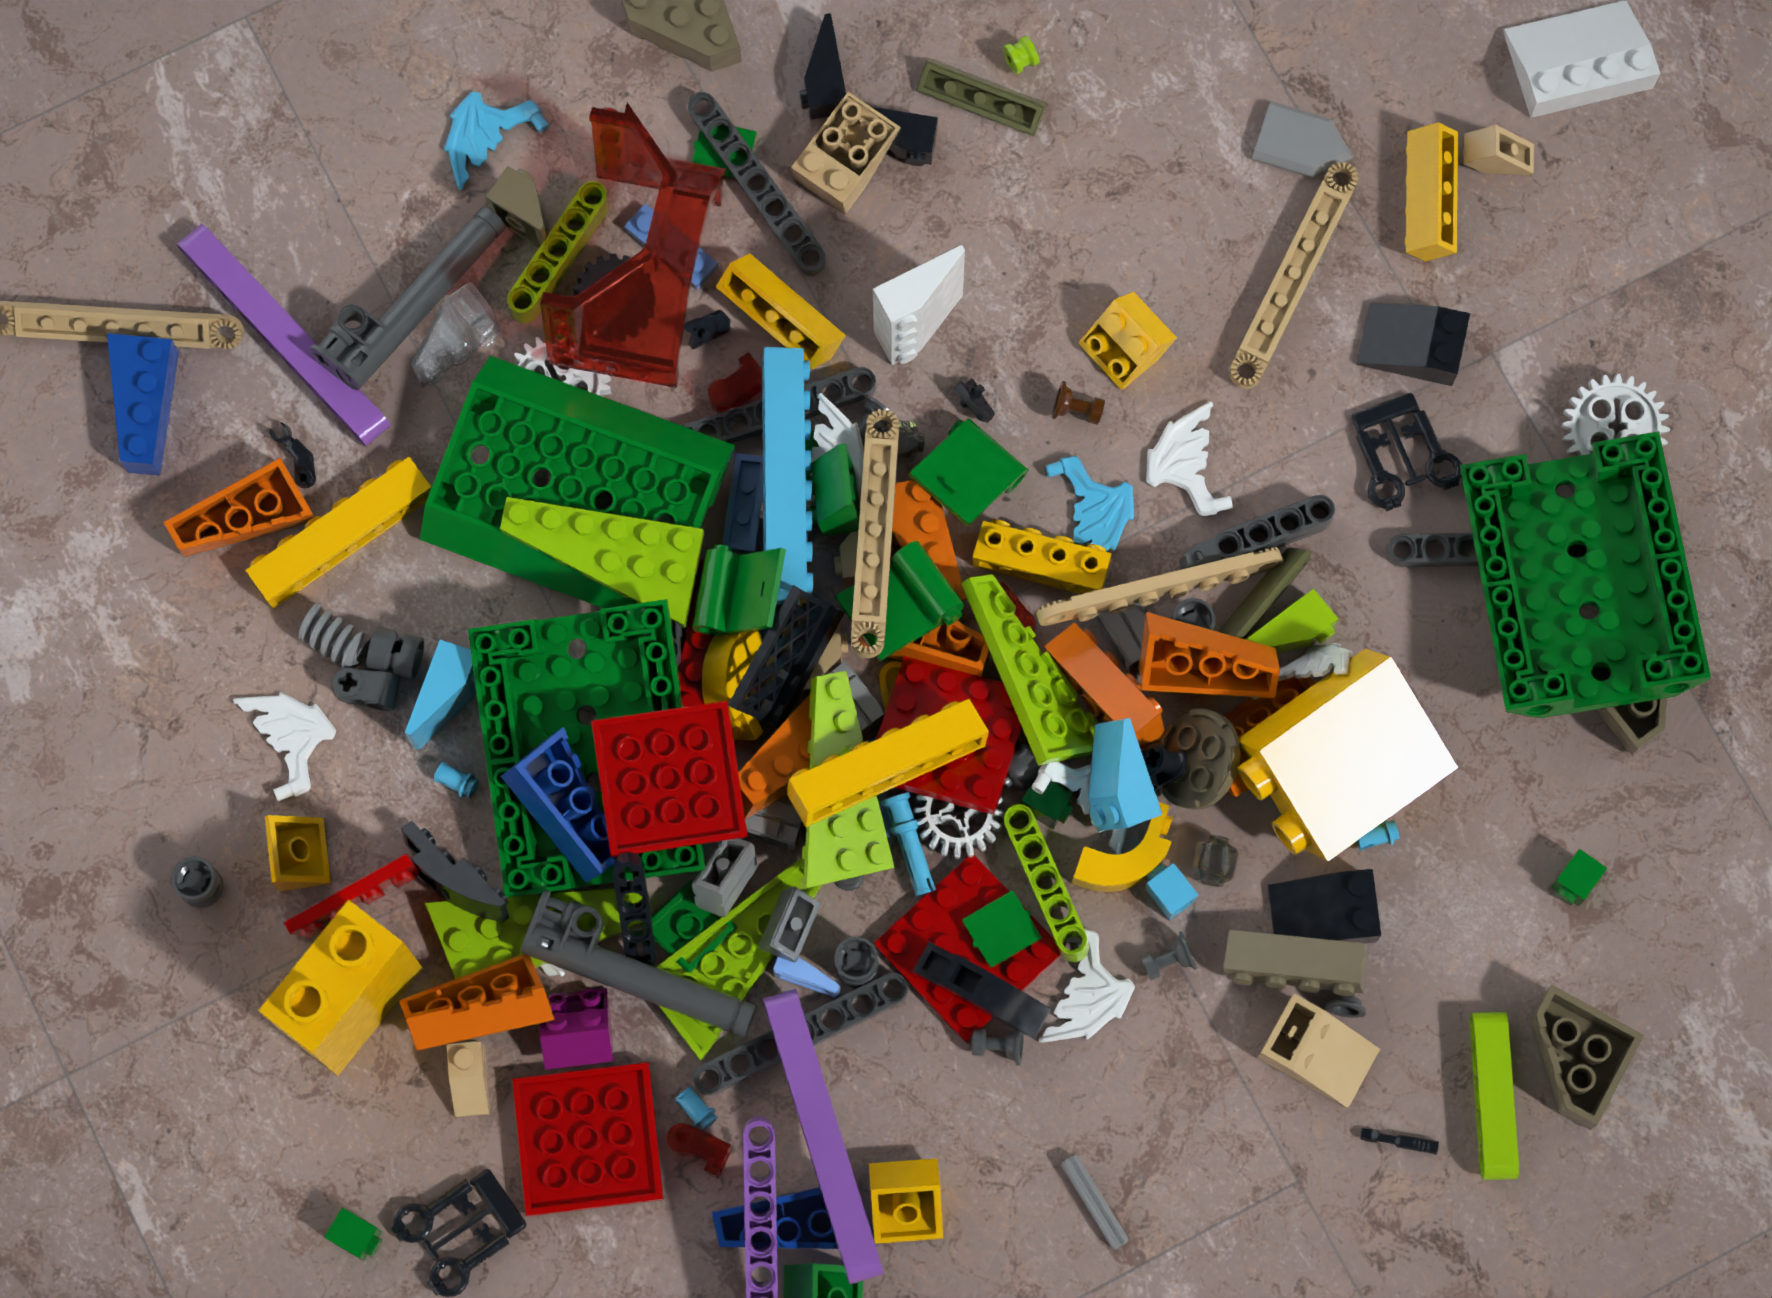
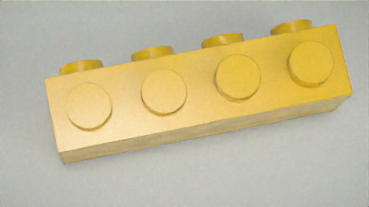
(1431, 192)
(780, 310)
(1041, 558)

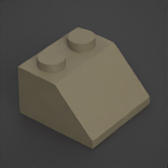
(518, 205)

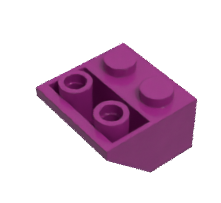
(580, 1029)

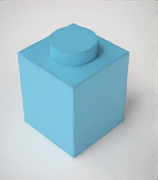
(1170, 890)

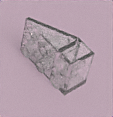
(457, 330)

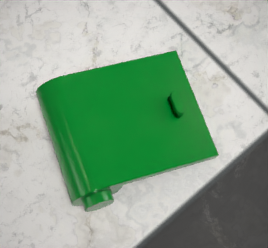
(968, 471)
(737, 591)
(916, 600)

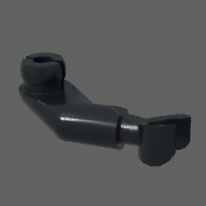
(303, 458)

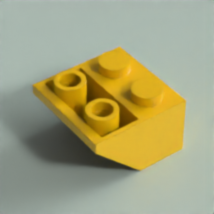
(1127, 339)

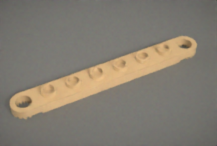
(1293, 275)
(94, 323)
(875, 533)
(1150, 589)

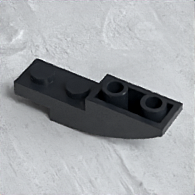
(454, 882)
(982, 990)

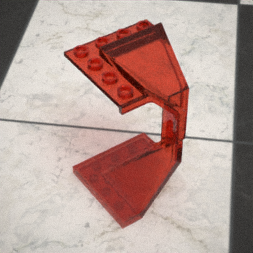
(637, 313)

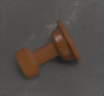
(1064, 402)

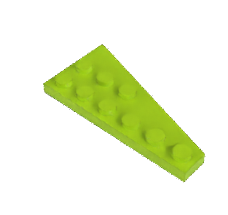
(620, 552)
(1036, 685)
(855, 838)
(478, 942)
(736, 961)

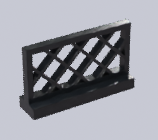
(800, 654)

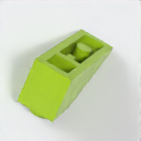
(1298, 625)

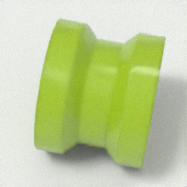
(1021, 55)

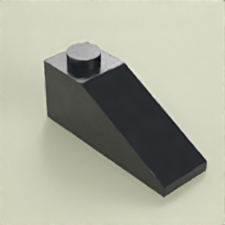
(824, 75)
(915, 138)

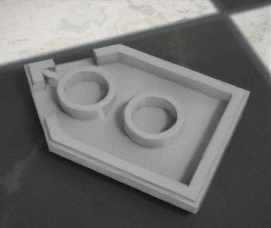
(1299, 141)

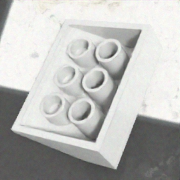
(1581, 58)
(916, 304)

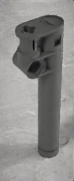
(359, 352)
(561, 943)

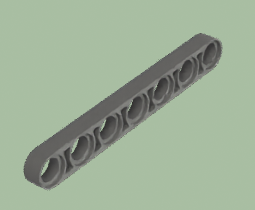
(768, 193)
(751, 411)
(1450, 544)
(819, 1033)

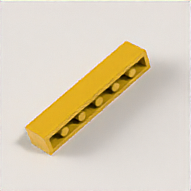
(339, 532)
(886, 762)

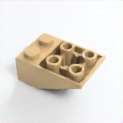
(845, 153)
(1319, 1051)

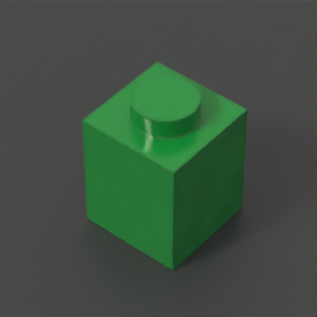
(1578, 878)
(354, 1235)

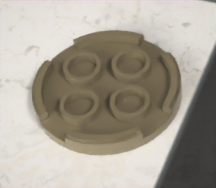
(1211, 758)

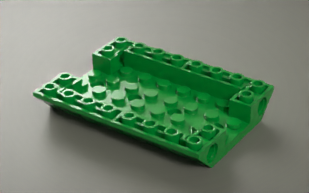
(587, 448)
(1630, 574)
(535, 687)

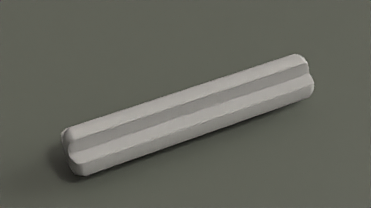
(1094, 1202)

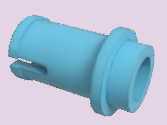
(463, 783)
(1383, 833)
(696, 1109)

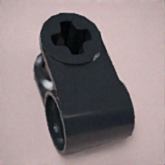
(1163, 764)

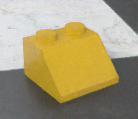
(906, 1200)

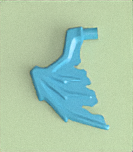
(478, 128)
(1102, 510)

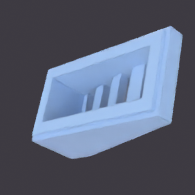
(805, 975)

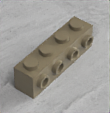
(1296, 962)

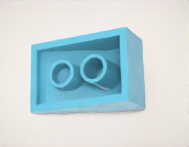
(444, 692)
(1119, 779)

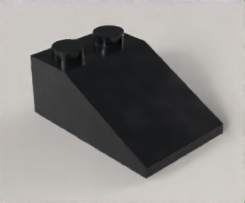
(1414, 341)
(1327, 907)

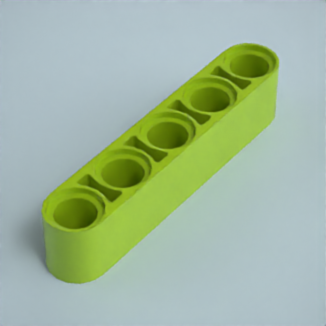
(558, 237)
(1045, 867)
(1494, 1096)

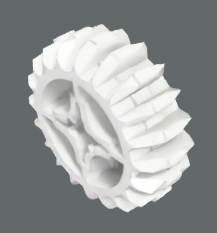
(944, 817)

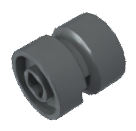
(1195, 612)
(395, 653)
(197, 882)
(856, 961)

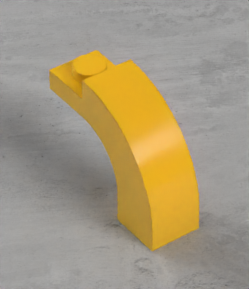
(722, 672)
(1122, 871)

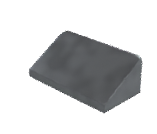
(789, 924)

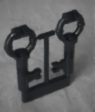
(1385, 413)
(498, 1202)

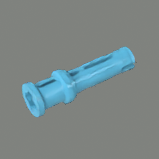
(905, 827)

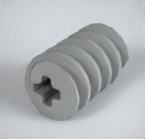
(332, 639)

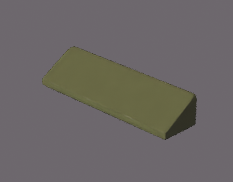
(981, 96)
(1266, 593)

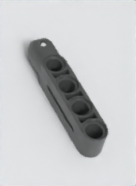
(1270, 526)

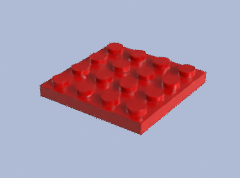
(977, 777)
(669, 778)
(366, 890)
(939, 921)
(587, 1139)

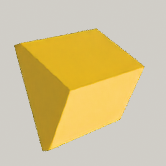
(297, 852)

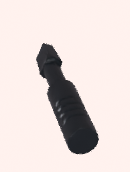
(1401, 1141)

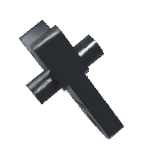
(707, 328)
(972, 396)

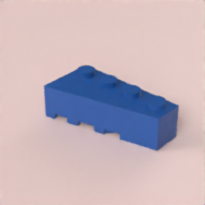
(142, 394)
(563, 804)
(799, 1217)

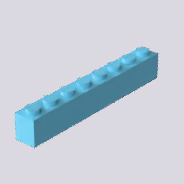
(785, 464)

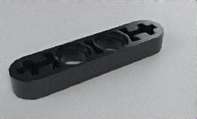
(634, 911)

